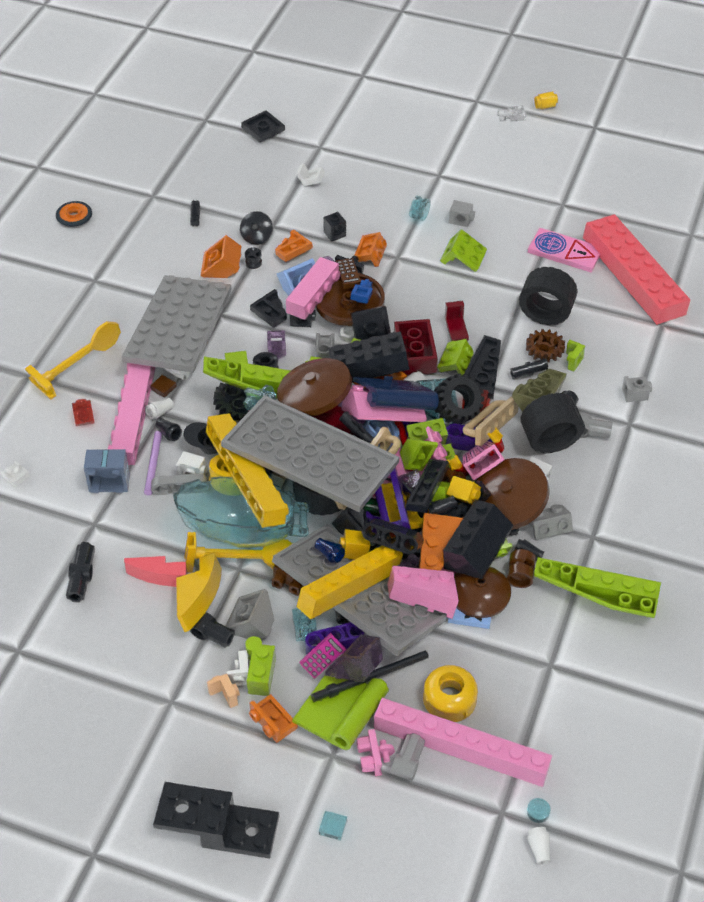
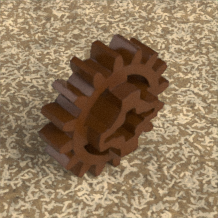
(545, 345)

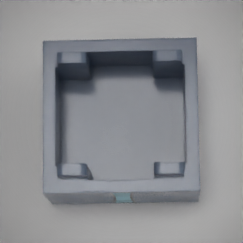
(107, 470)

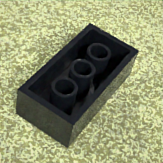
(373, 356)

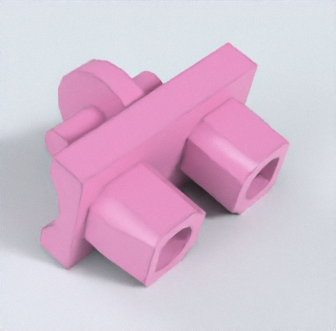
(373, 762)

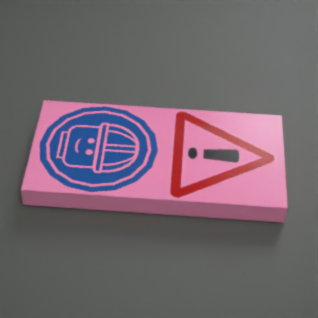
(564, 250)

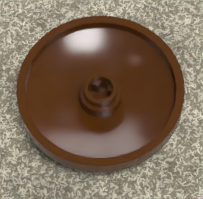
(338, 304)
(315, 386)
(517, 490)

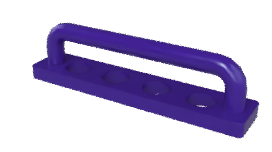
(400, 502)

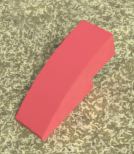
(155, 570)

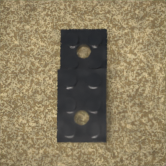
(216, 820)

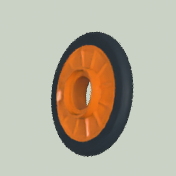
(63, 213)

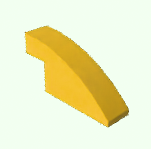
(197, 591)

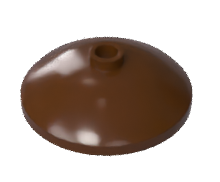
(483, 599)

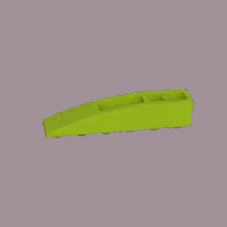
(243, 374)
(606, 588)

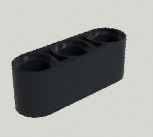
(383, 536)

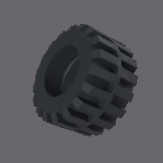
(470, 393)

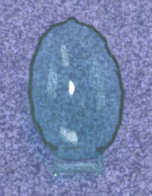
(223, 515)

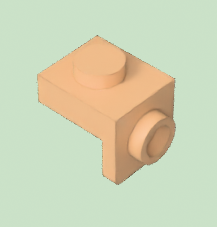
(223, 684)

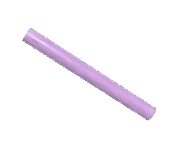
(153, 462)

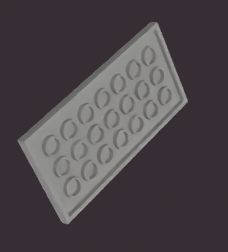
(177, 323)
(311, 452)
(370, 610)

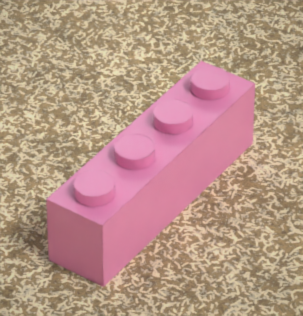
(312, 288)

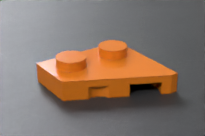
(293, 246)

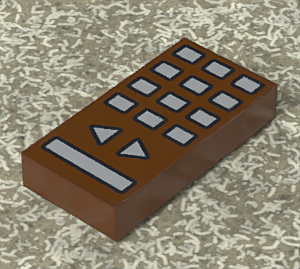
(348, 273)

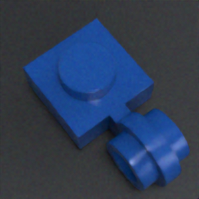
(362, 292)

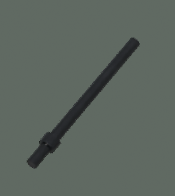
(333, 689)

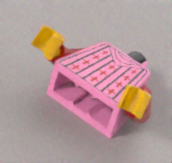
(480, 458)

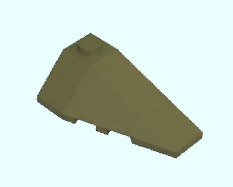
(545, 383)

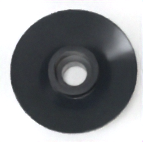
(261, 233)

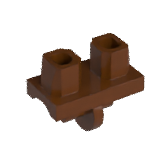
(281, 577)

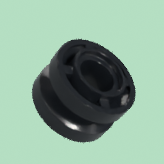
(266, 359)

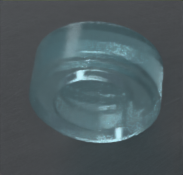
(538, 810)

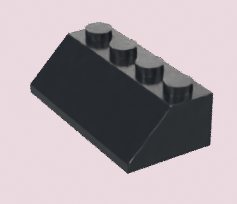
(477, 540)

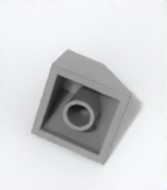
(252, 615)

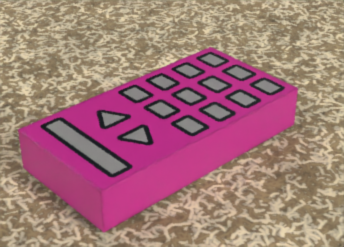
(322, 655)

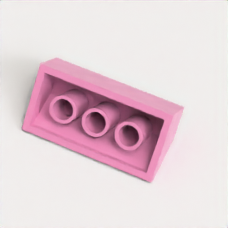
(358, 407)

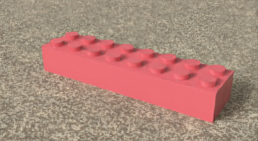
(636, 269)

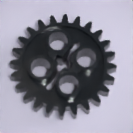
(230, 401)

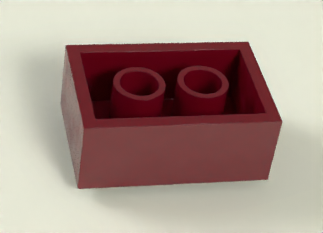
(419, 345)

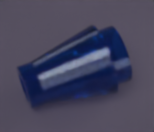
(332, 551)

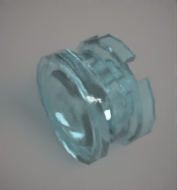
(420, 208)

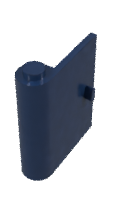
(398, 394)

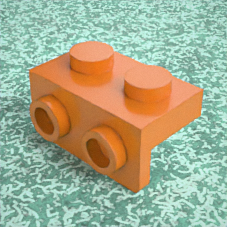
(272, 717)

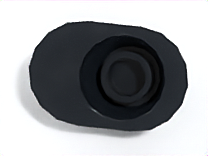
(196, 435)

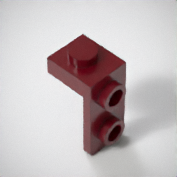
(455, 320)

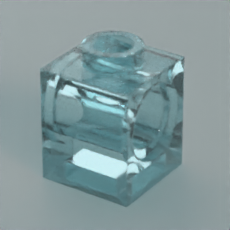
(300, 619)

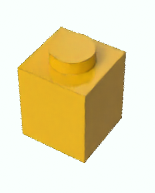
(464, 490)
(354, 544)

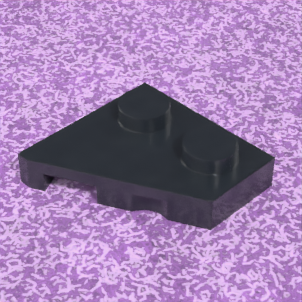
(270, 309)
(350, 520)

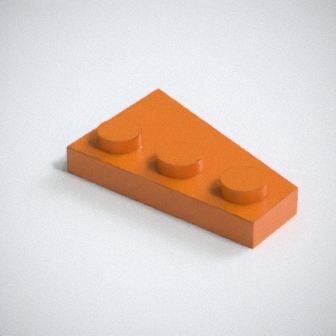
(436, 533)

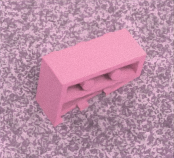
(424, 587)

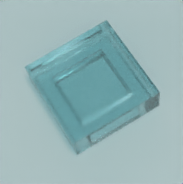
(333, 825)

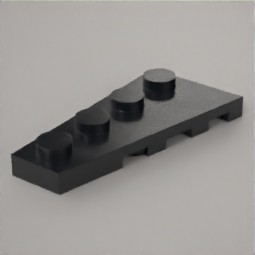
(485, 364)

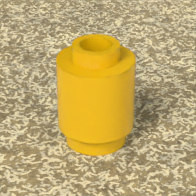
(546, 100)

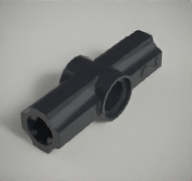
(80, 572)

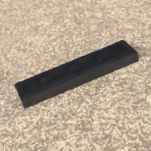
(427, 485)

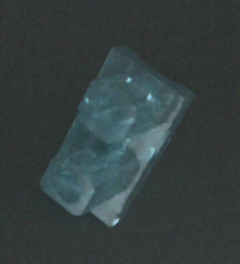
(254, 396)

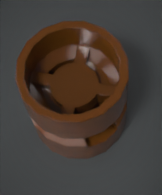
(521, 568)

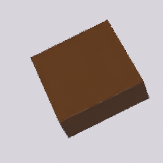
(163, 386)

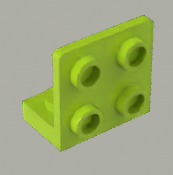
(464, 249)

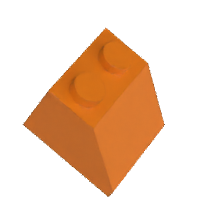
(221, 259)

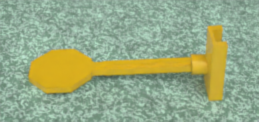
(102, 339)
(194, 552)

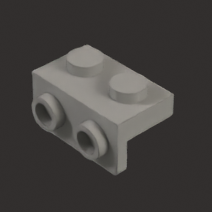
(552, 522)

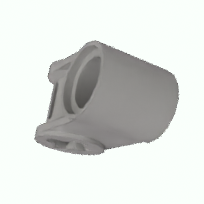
(324, 342)

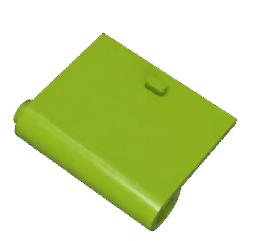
(343, 716)

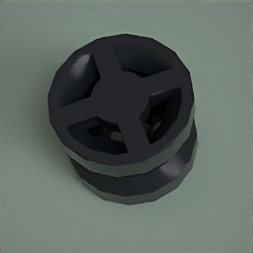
(253, 258)

